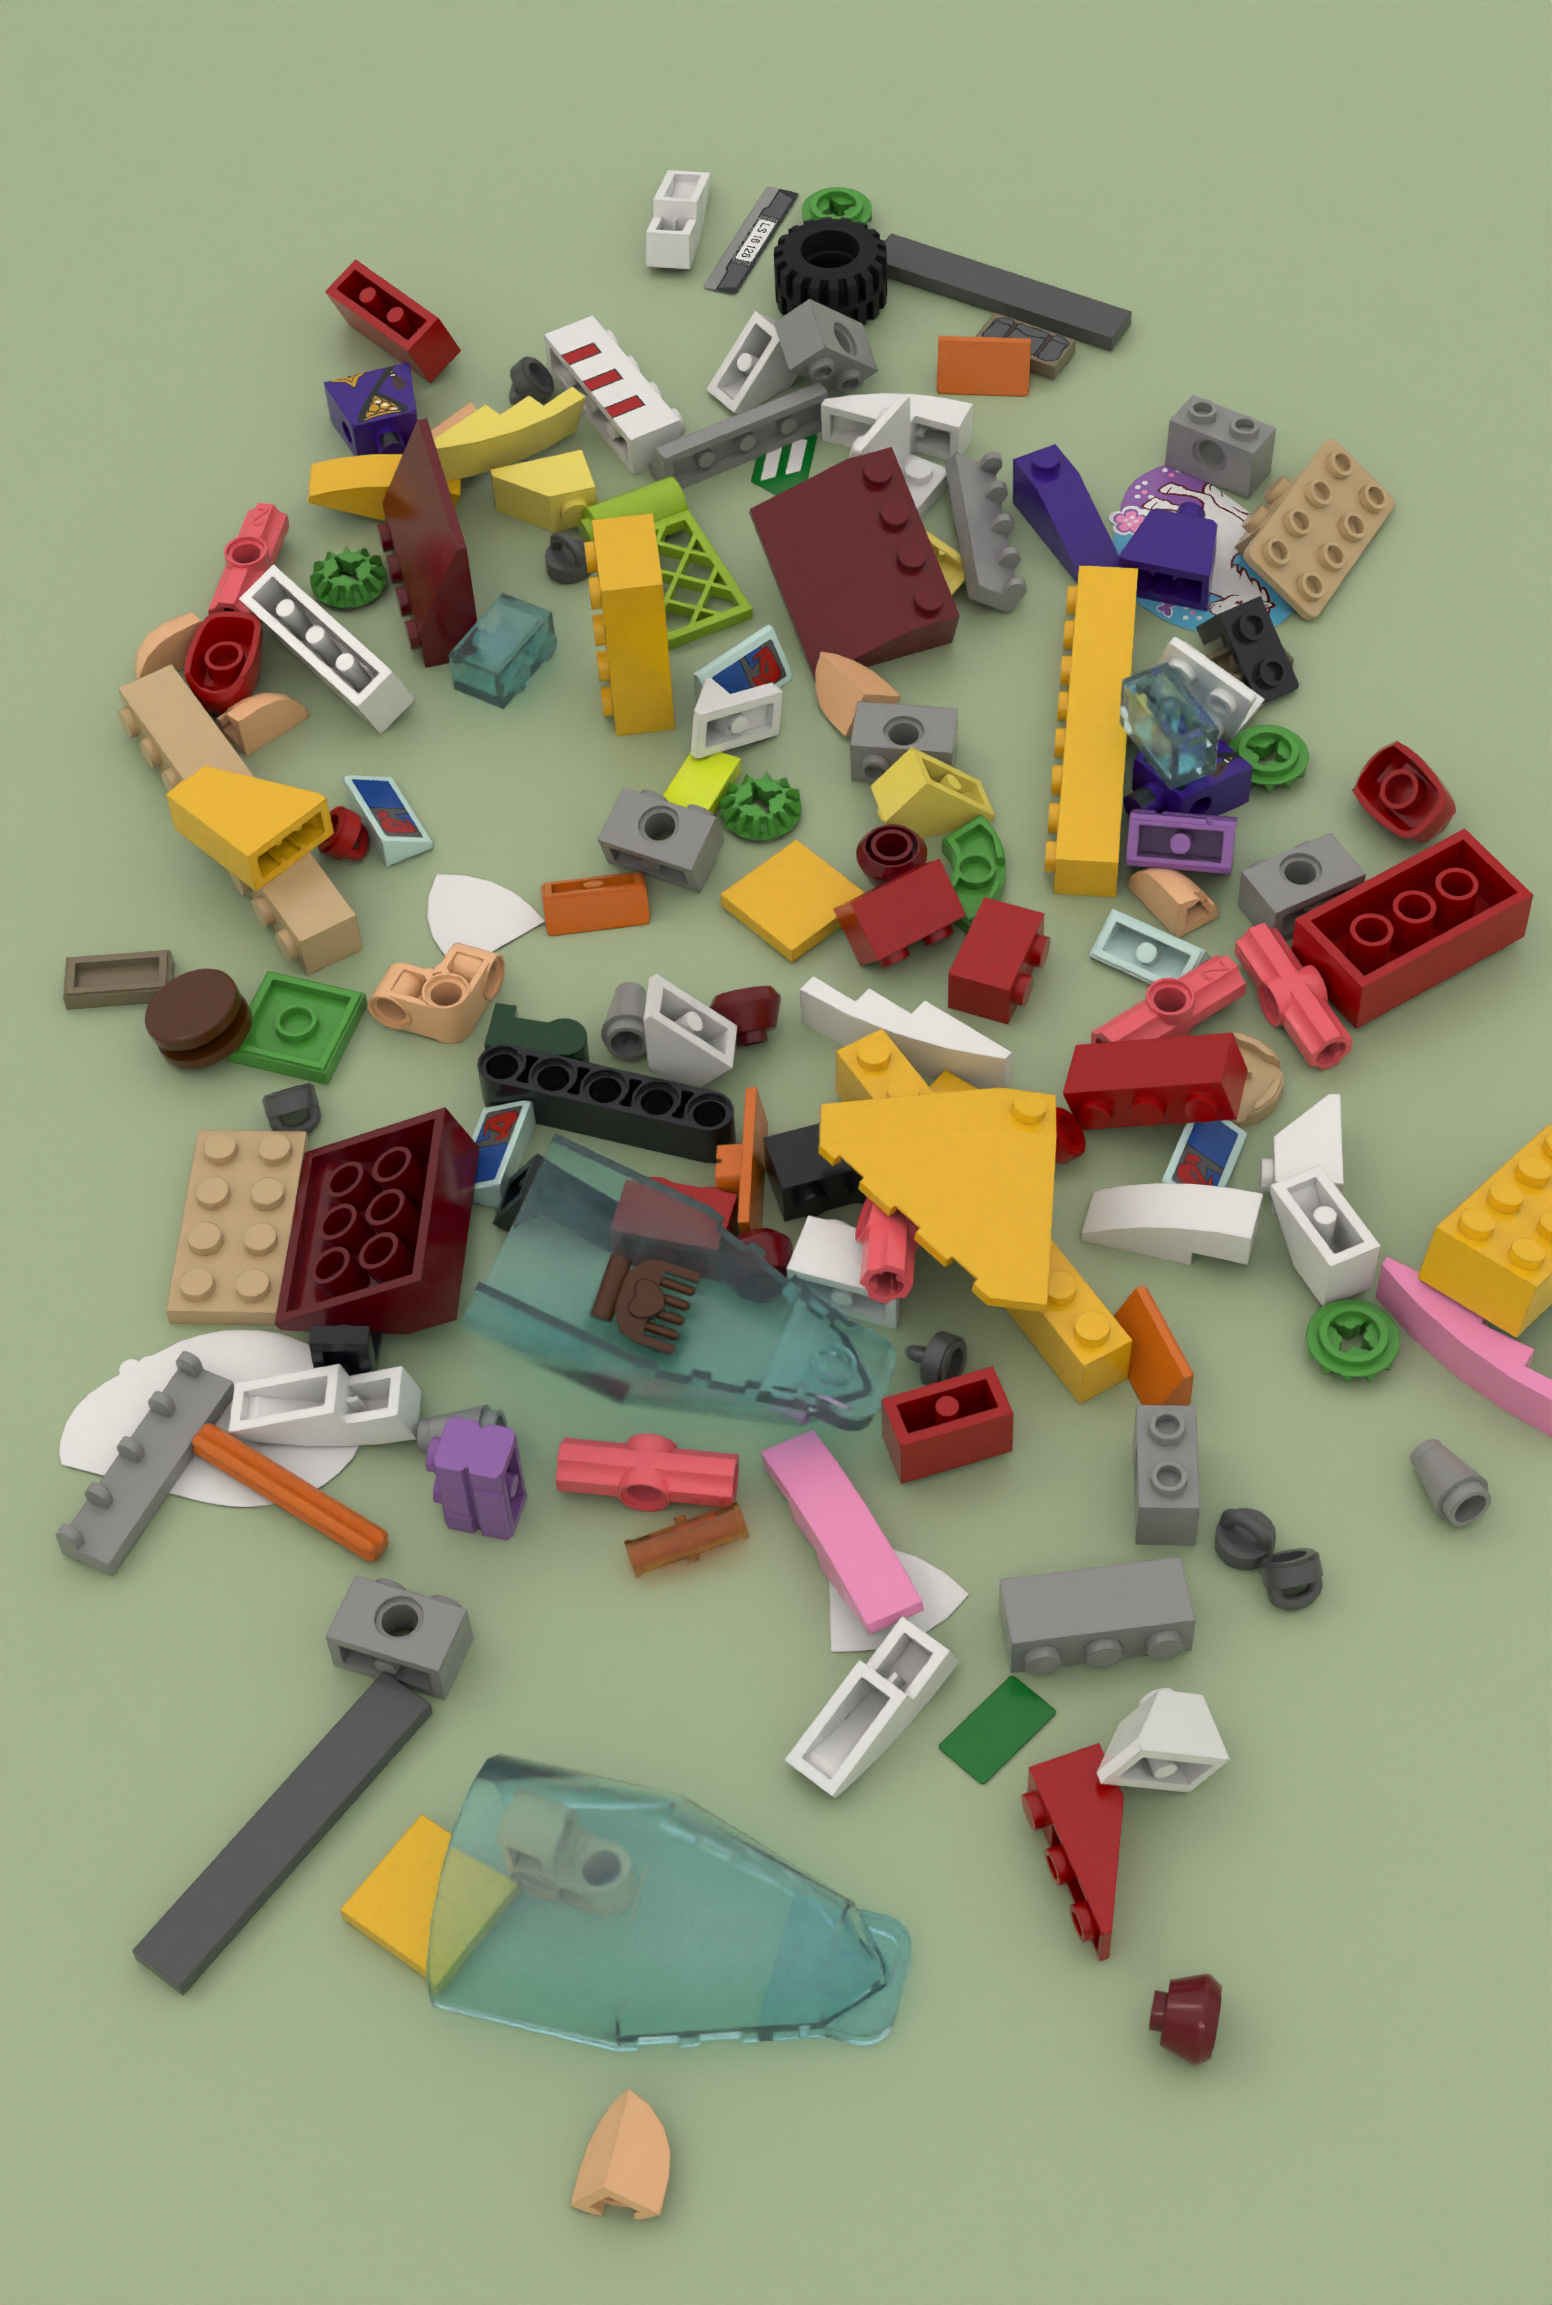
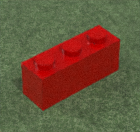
(393, 320)
(1156, 1081)

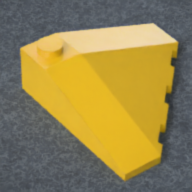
(965, 1172)

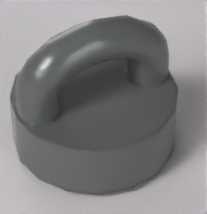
(531, 379)
(566, 559)
(289, 1101)
(941, 1359)
(1244, 1538)
(1290, 1570)

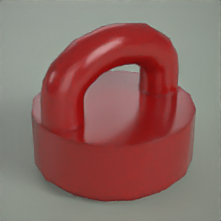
(347, 830)
(1070, 1137)

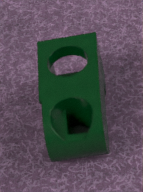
(557, 1037)

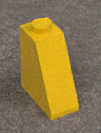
(249, 822)

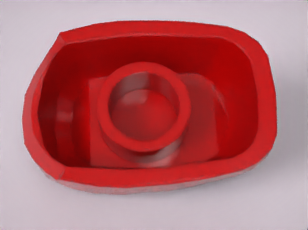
(224, 659)
(1404, 794)

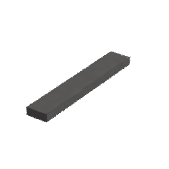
(1006, 293)
(282, 1833)

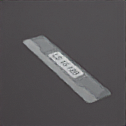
(751, 240)

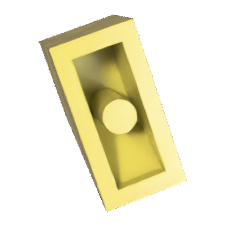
(545, 490)
(929, 795)

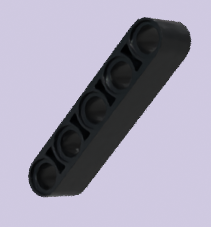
(609, 1102)

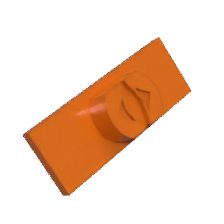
(742, 1165)

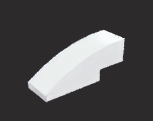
(677, 219)
(936, 423)
(1175, 1221)
(327, 1408)
(872, 1708)

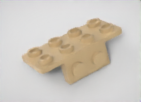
(1314, 528)

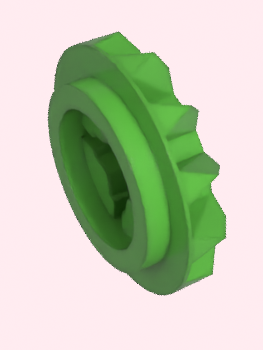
(842, 201)
(345, 591)
(1260, 742)
(749, 820)
(1350, 1319)

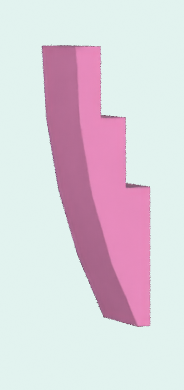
(1467, 1346)
(842, 1532)

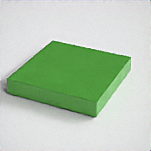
(300, 1027)

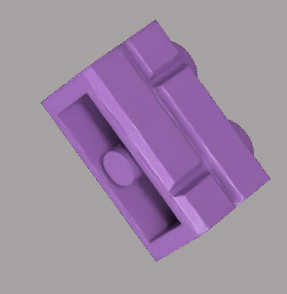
(1181, 841)
(478, 1477)

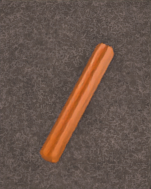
(290, 1492)

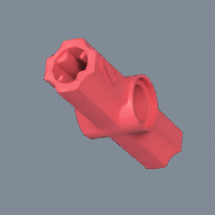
(250, 556)
(1293, 996)
(1177, 1004)
(886, 1252)
(647, 1472)

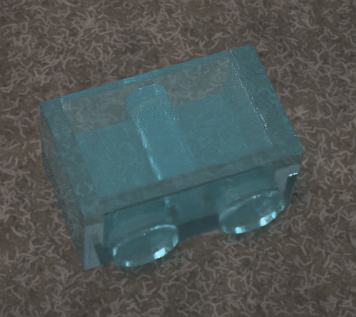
(503, 651)
(1169, 725)

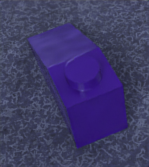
(1061, 510)

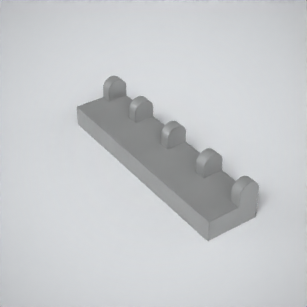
(741, 437)
(984, 531)
(145, 1467)

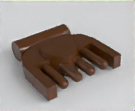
(638, 1298)

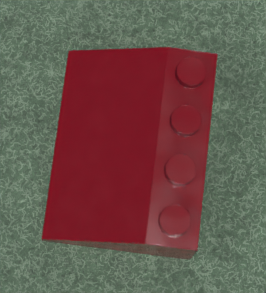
(427, 552)
(856, 564)
(381, 1229)

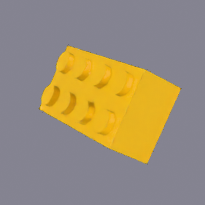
(630, 624)
(1499, 1243)

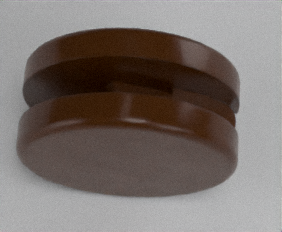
(198, 1019)

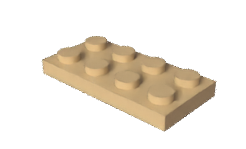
(236, 1227)

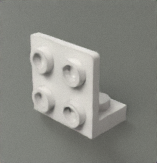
(892, 429)
(1217, 691)

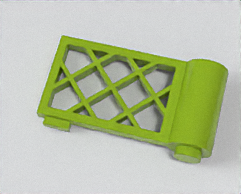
(670, 516)

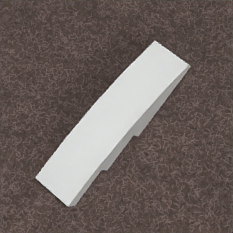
(926, 1037)

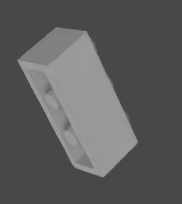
(1096, 1615)

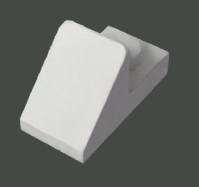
(734, 719)

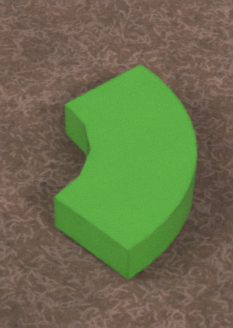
(976, 866)

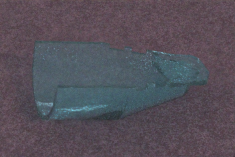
(747, 1343)
(645, 1922)

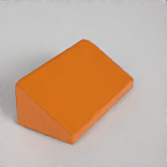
(983, 366)
(595, 903)
(1156, 1361)

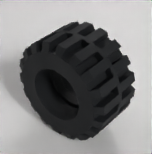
(833, 265)

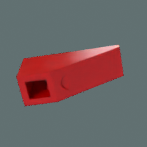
(1083, 1835)

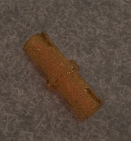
(686, 1539)

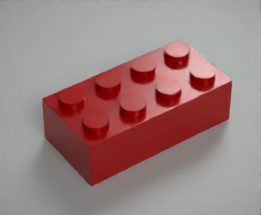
(1412, 927)

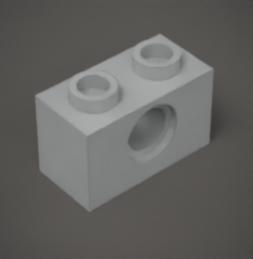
(826, 346)
(1220, 446)
(889, 730)
(679, 859)
(1297, 882)
(1165, 1475)
(423, 1659)

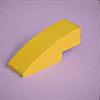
(358, 483)

